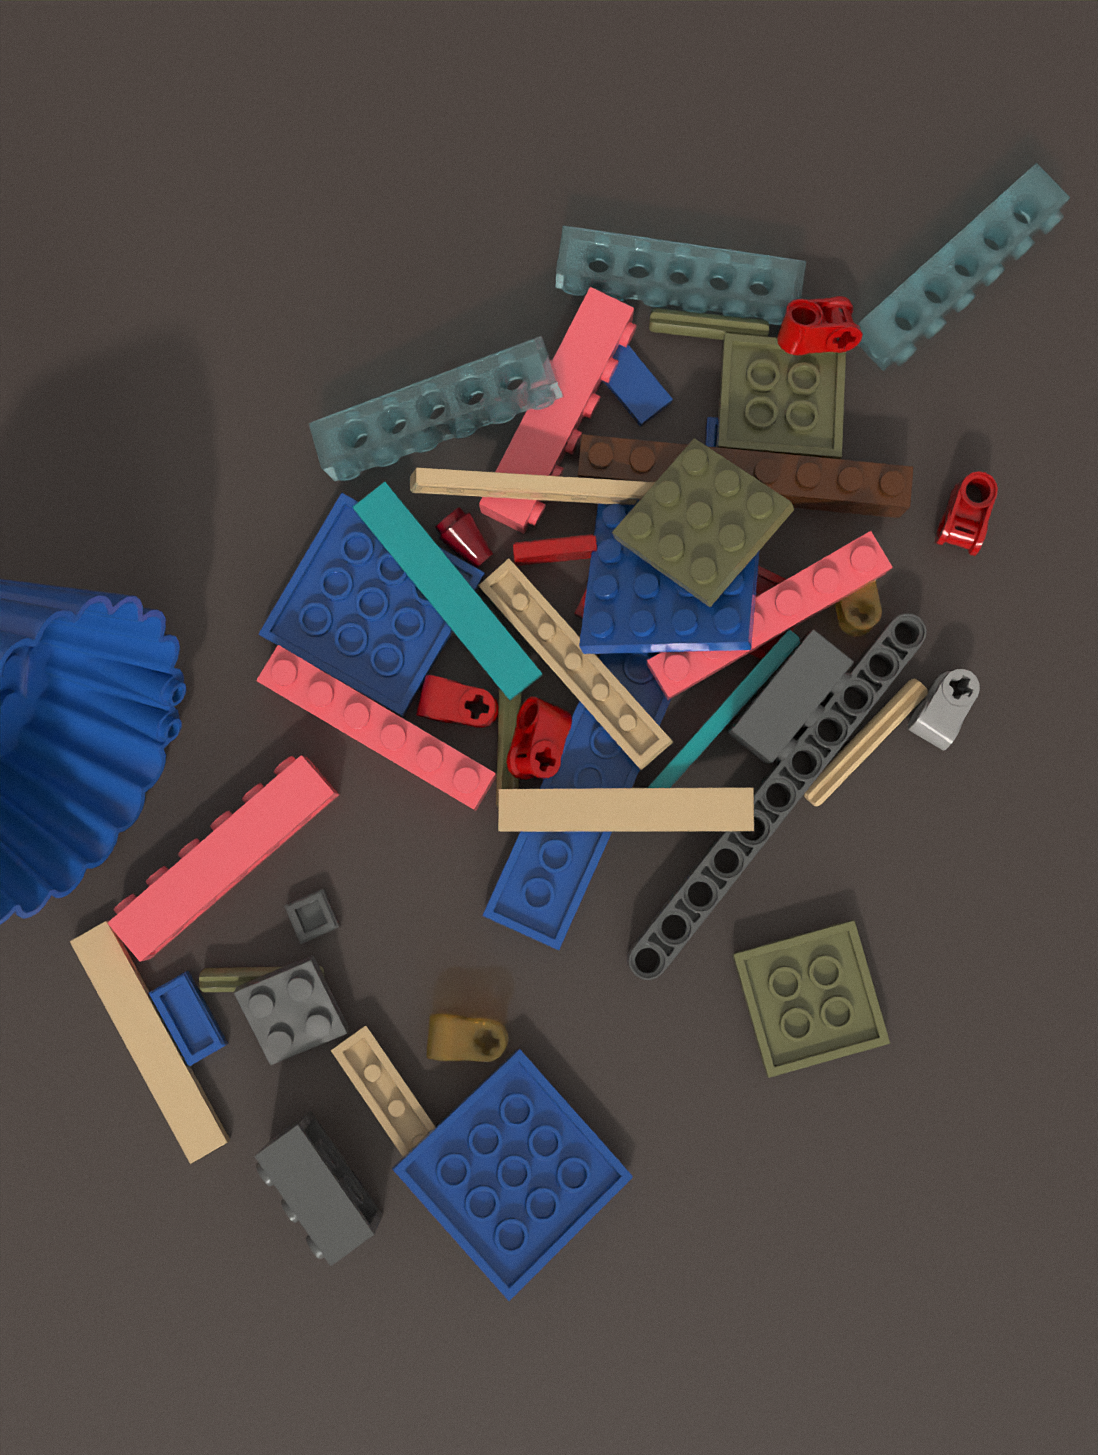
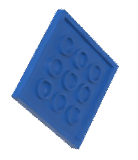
(644, 611)
(361, 613)
(512, 1174)

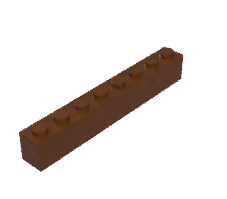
(803, 480)

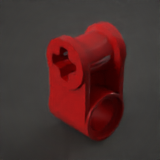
(816, 324)
(964, 520)
(450, 702)
(542, 736)

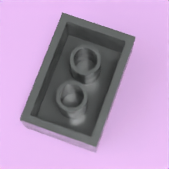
(791, 698)
(318, 1189)

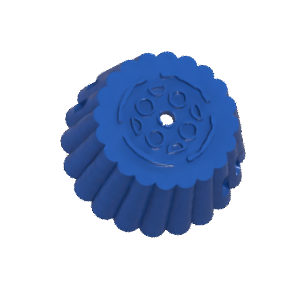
(80, 731)

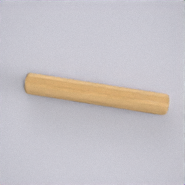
(866, 741)

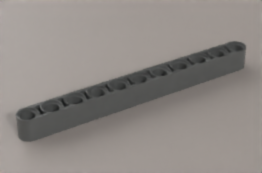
(794, 784)

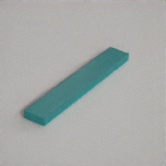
(447, 591)
(726, 711)

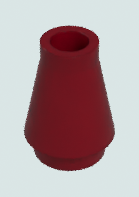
(464, 537)

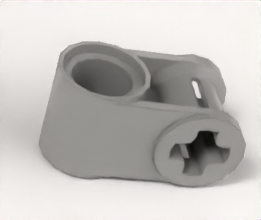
(940, 713)

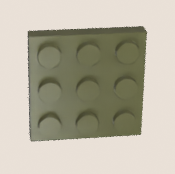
(780, 399)
(703, 521)
(810, 998)

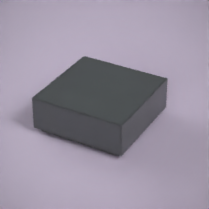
(312, 916)

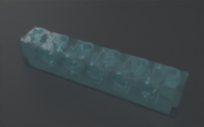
(1033, 196)
(662, 258)
(414, 404)

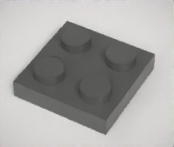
(291, 1009)

